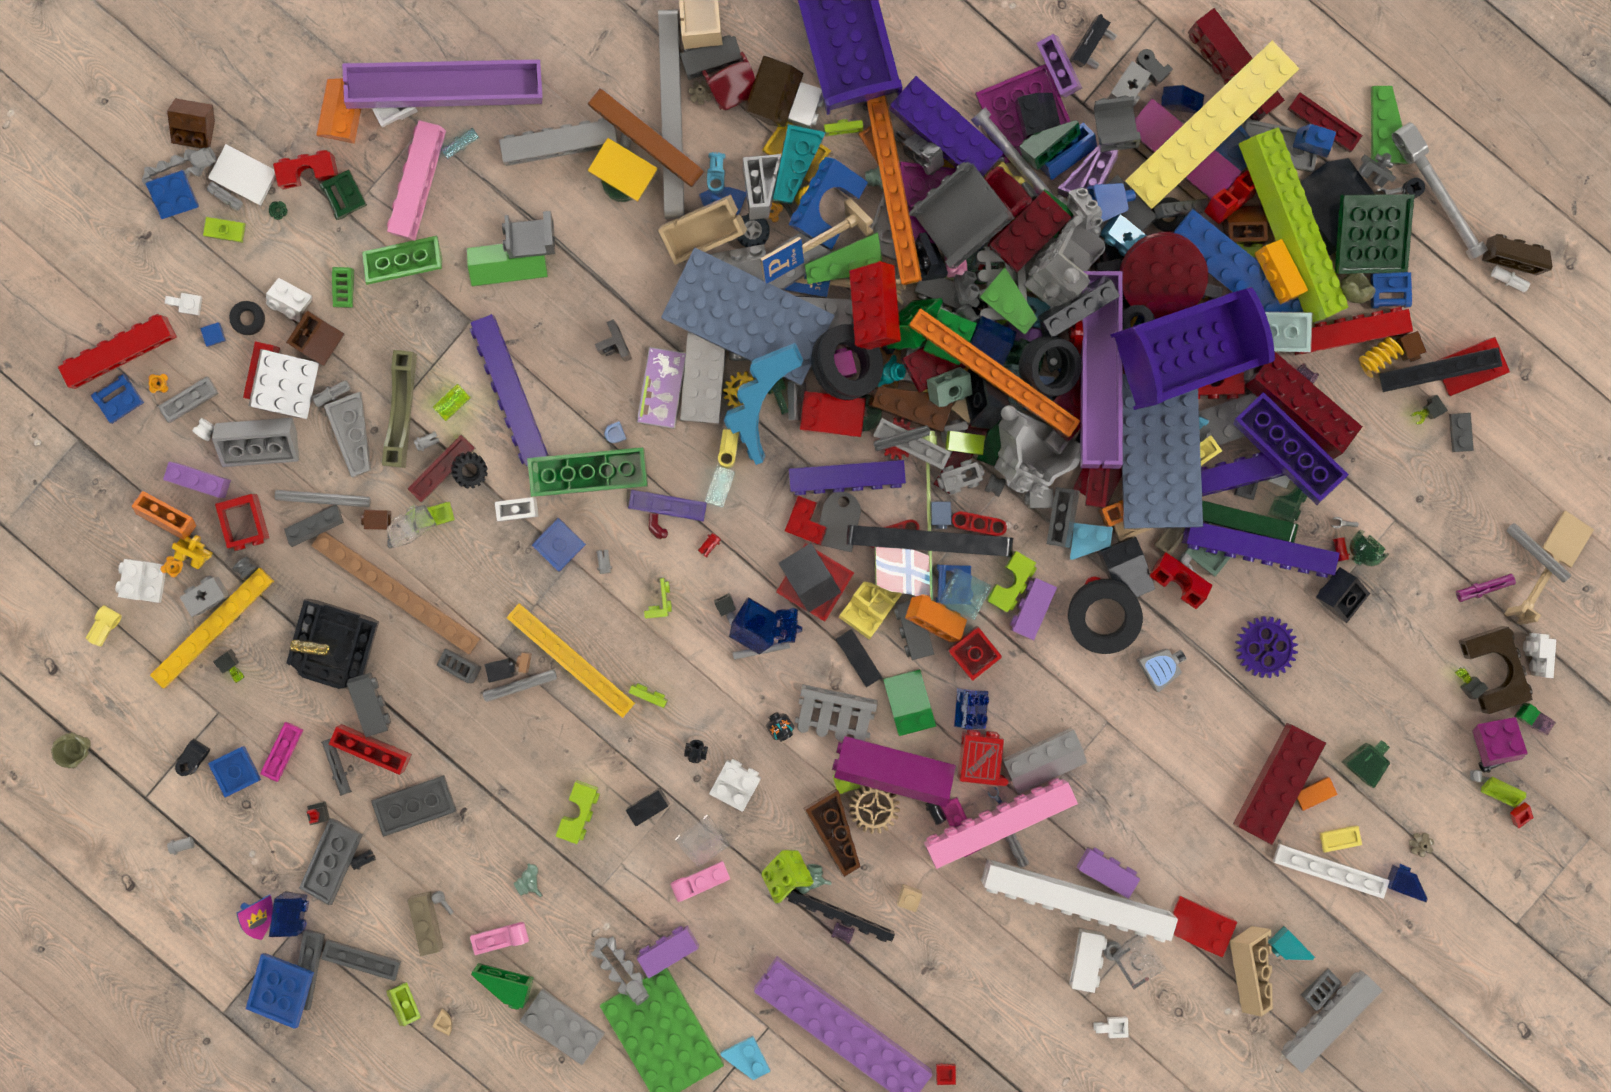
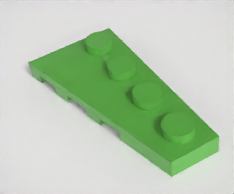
(1384, 121)
(840, 262)

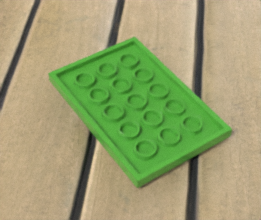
(663, 1035)

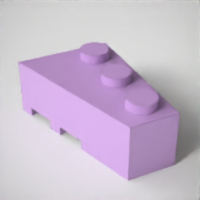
(1092, 171)

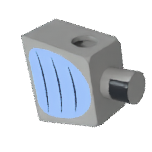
(1161, 667)

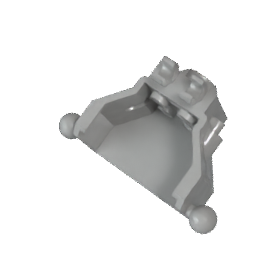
(1060, 273)
(1024, 456)

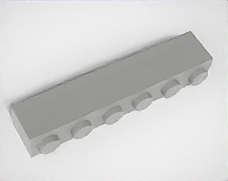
(556, 142)
(1331, 1020)

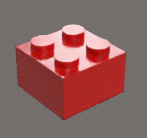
(974, 653)

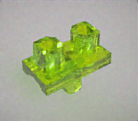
(451, 402)

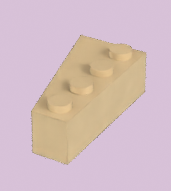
(1253, 970)

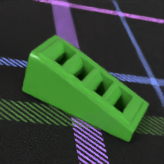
(335, 286)

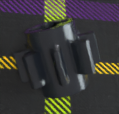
(695, 751)

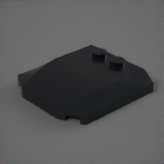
(1324, 192)
(346, 634)

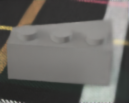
(760, 182)

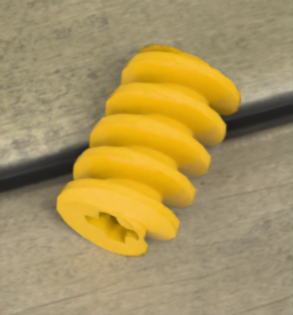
(1379, 355)

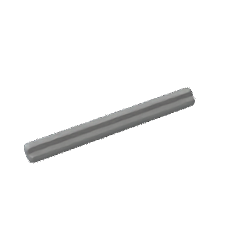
(322, 498)

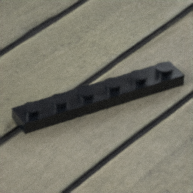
(1440, 369)
(847, 918)

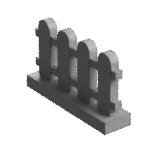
(989, 256)
(828, 699)

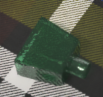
(1368, 762)

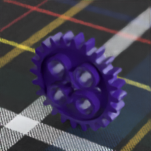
(1279, 659)

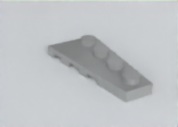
(350, 431)

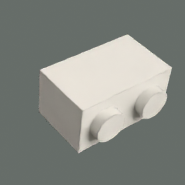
(805, 106)
(516, 509)

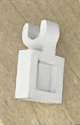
(187, 303)
(1115, 1027)

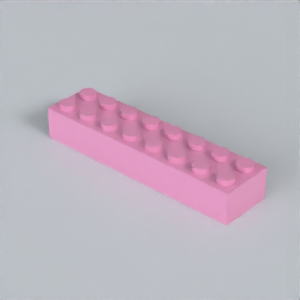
(1000, 822)

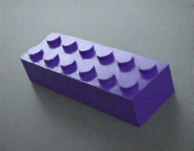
(942, 125)
(1290, 449)

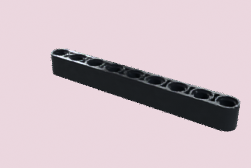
(929, 540)

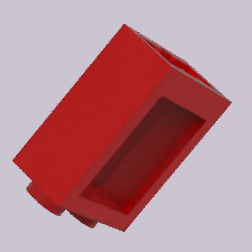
(253, 500)

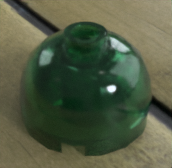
(1367, 550)

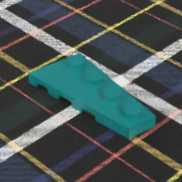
(797, 155)

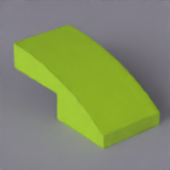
(441, 513)

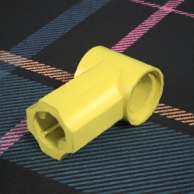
(728, 446)
(105, 621)

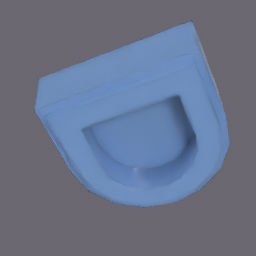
(614, 433)

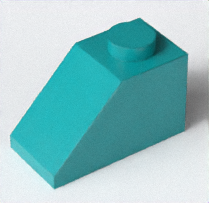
(1288, 946)

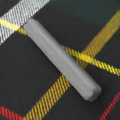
(1538, 552)
(519, 685)

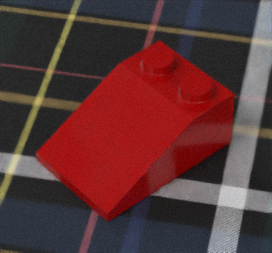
(1464, 382)
(832, 415)
(1203, 926)

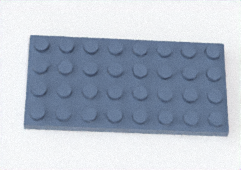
(743, 312)
(1161, 463)

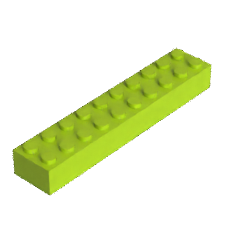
(1293, 221)

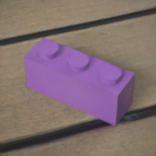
(1059, 65)
(197, 479)
(1033, 608)
(1108, 872)
(667, 951)

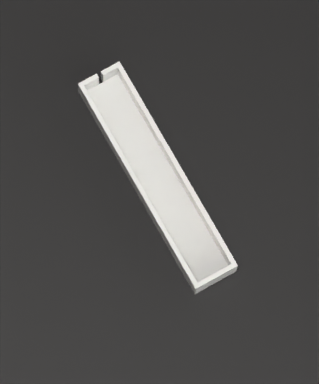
(1079, 900)

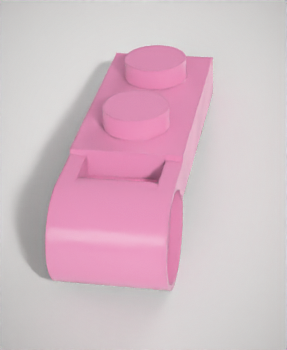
(700, 881)
(499, 938)

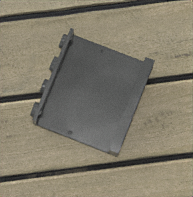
(962, 214)

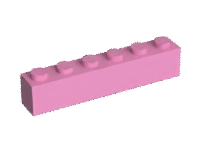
(416, 180)

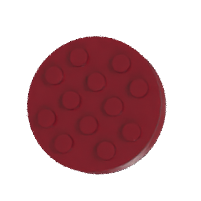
(1164, 273)

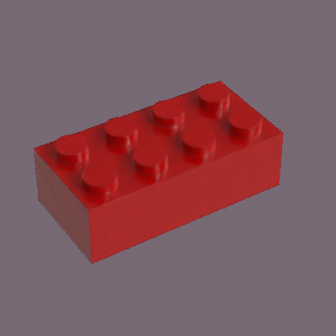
(874, 305)

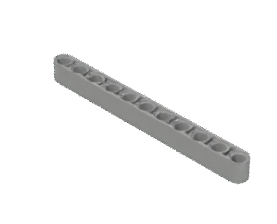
(671, 106)

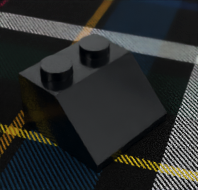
(1036, 113)
(1343, 594)

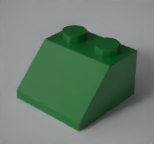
(957, 324)

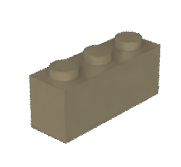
(425, 923)

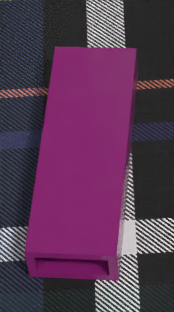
(1158, 125)
(894, 771)

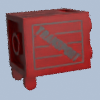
(981, 758)

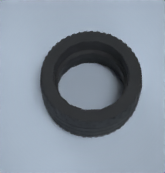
(1070, 368)

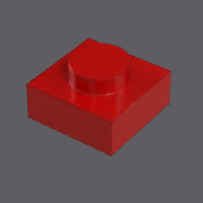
(1521, 815)
(945, 1074)

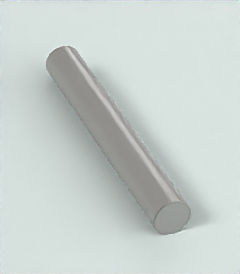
(747, 653)

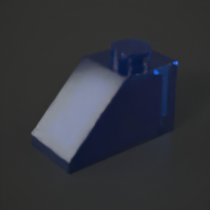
(1182, 99)
(1406, 882)

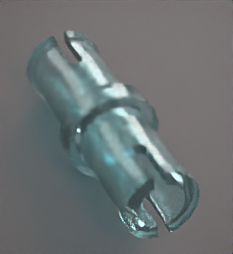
(460, 143)

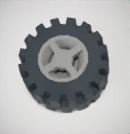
(756, 225)

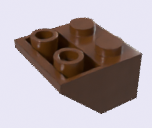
(191, 123)
(1247, 226)
(315, 338)

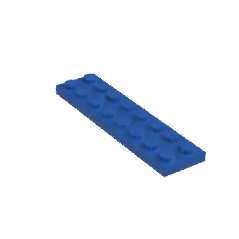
(1231, 263)

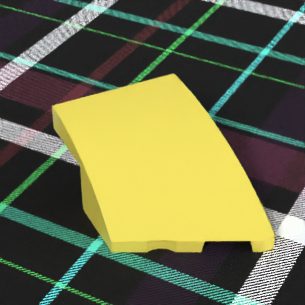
(869, 608)

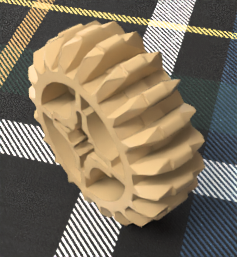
(865, 806)

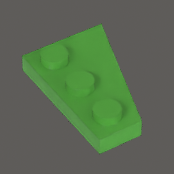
(1009, 302)

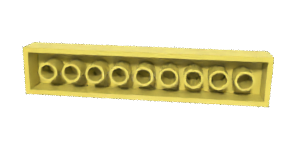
(1212, 124)

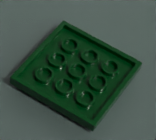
(1374, 233)

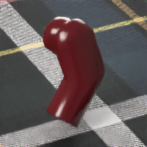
(655, 528)

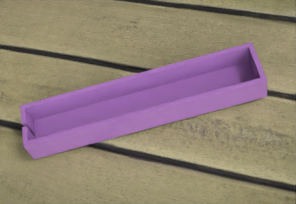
(442, 83)
(1102, 383)
(841, 1029)

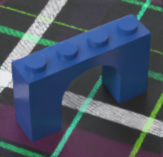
(829, 175)

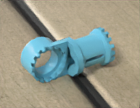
(716, 172)

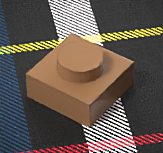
(523, 662)

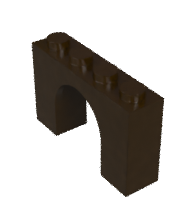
(1515, 687)

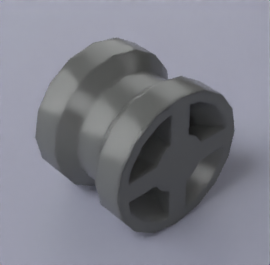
(995, 485)
(244, 568)

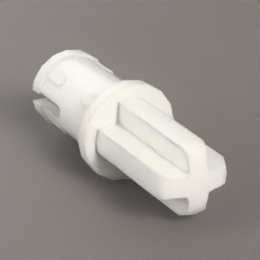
(1510, 279)

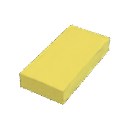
(1340, 838)

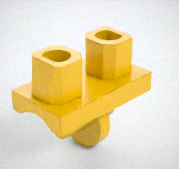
(192, 549)

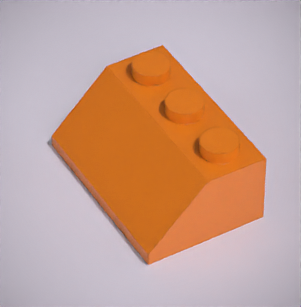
(336, 120)

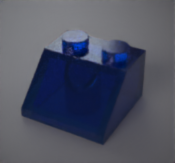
(993, 339)
(754, 626)
(288, 915)

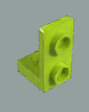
(655, 611)

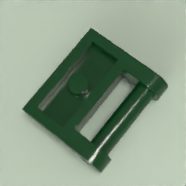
(348, 191)

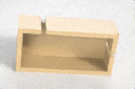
(700, 23)
(702, 229)

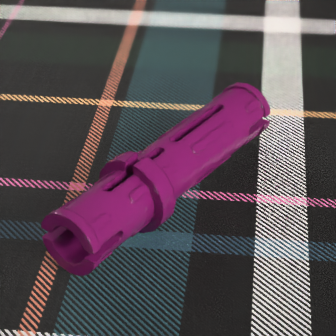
(1477, 590)

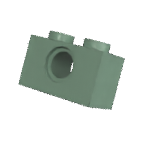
(949, 387)

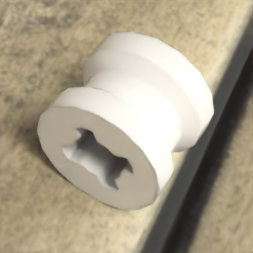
(204, 429)

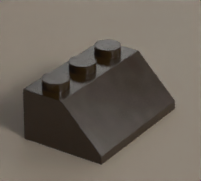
(773, 92)
(1517, 255)

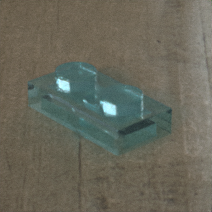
(720, 486)

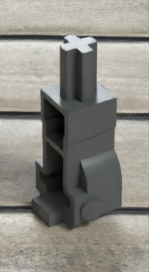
(921, 151)

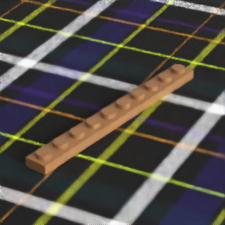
(396, 592)

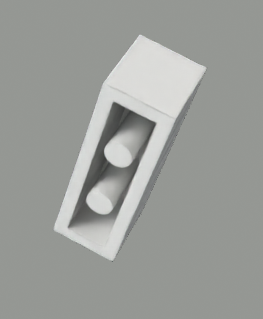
(1087, 960)

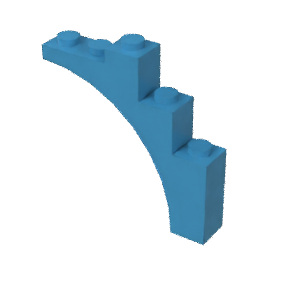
(768, 371)

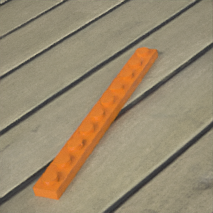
(894, 190)
(994, 373)

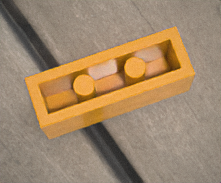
(1281, 271)

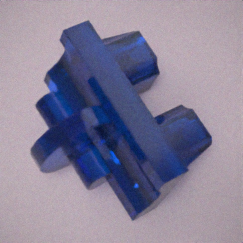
(788, 626)

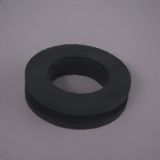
(827, 373)
(1110, 642)

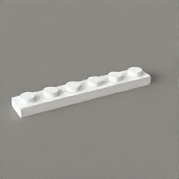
(1330, 871)

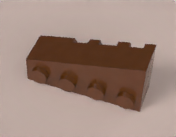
(911, 407)
(833, 829)

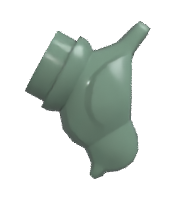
(873, 178)
(816, 874)
(528, 881)

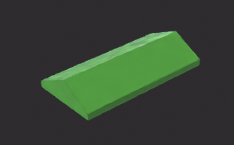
(402, 260)
(493, 266)

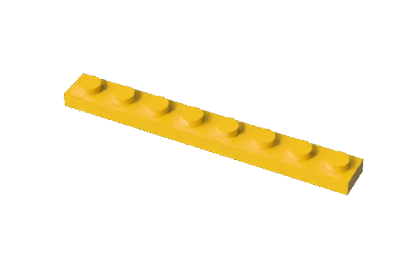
(212, 628)
(571, 660)

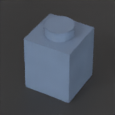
(940, 514)

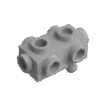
(1084, 209)
(953, 479)

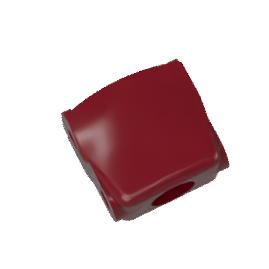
(732, 84)
(1009, 191)

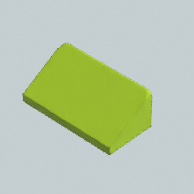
(403, 1004)

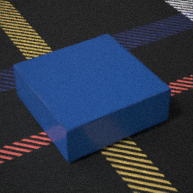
(213, 334)

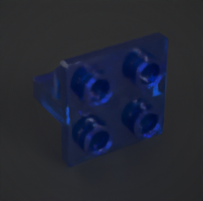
(971, 709)

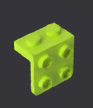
(785, 874)

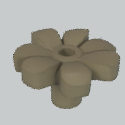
(700, 92)
(1421, 844)

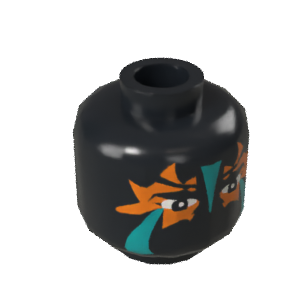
(780, 726)

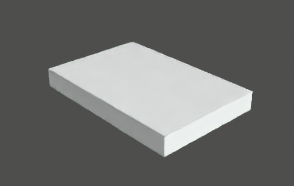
(243, 174)

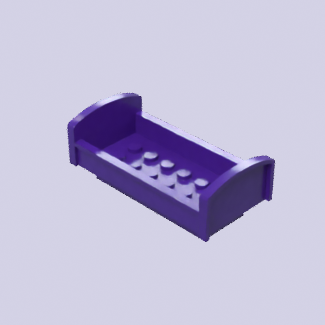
(850, 51)
(1195, 347)

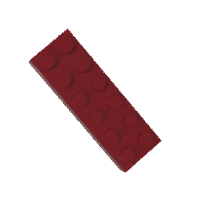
(1226, 54)
(1305, 405)
(1279, 783)

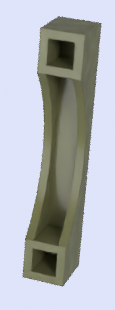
(397, 435)

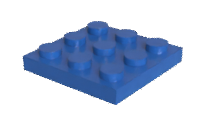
(279, 990)

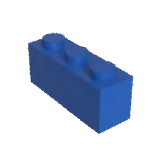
(1072, 153)

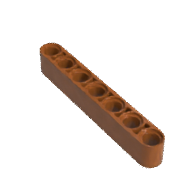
(645, 137)

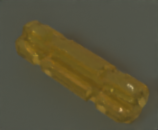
(309, 647)

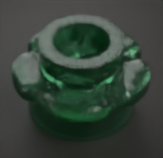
(273, 210)

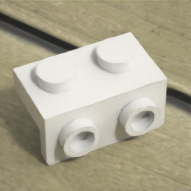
(287, 299)

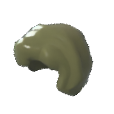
(1357, 288)
(70, 750)

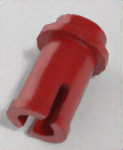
(709, 544)
(1340, 547)

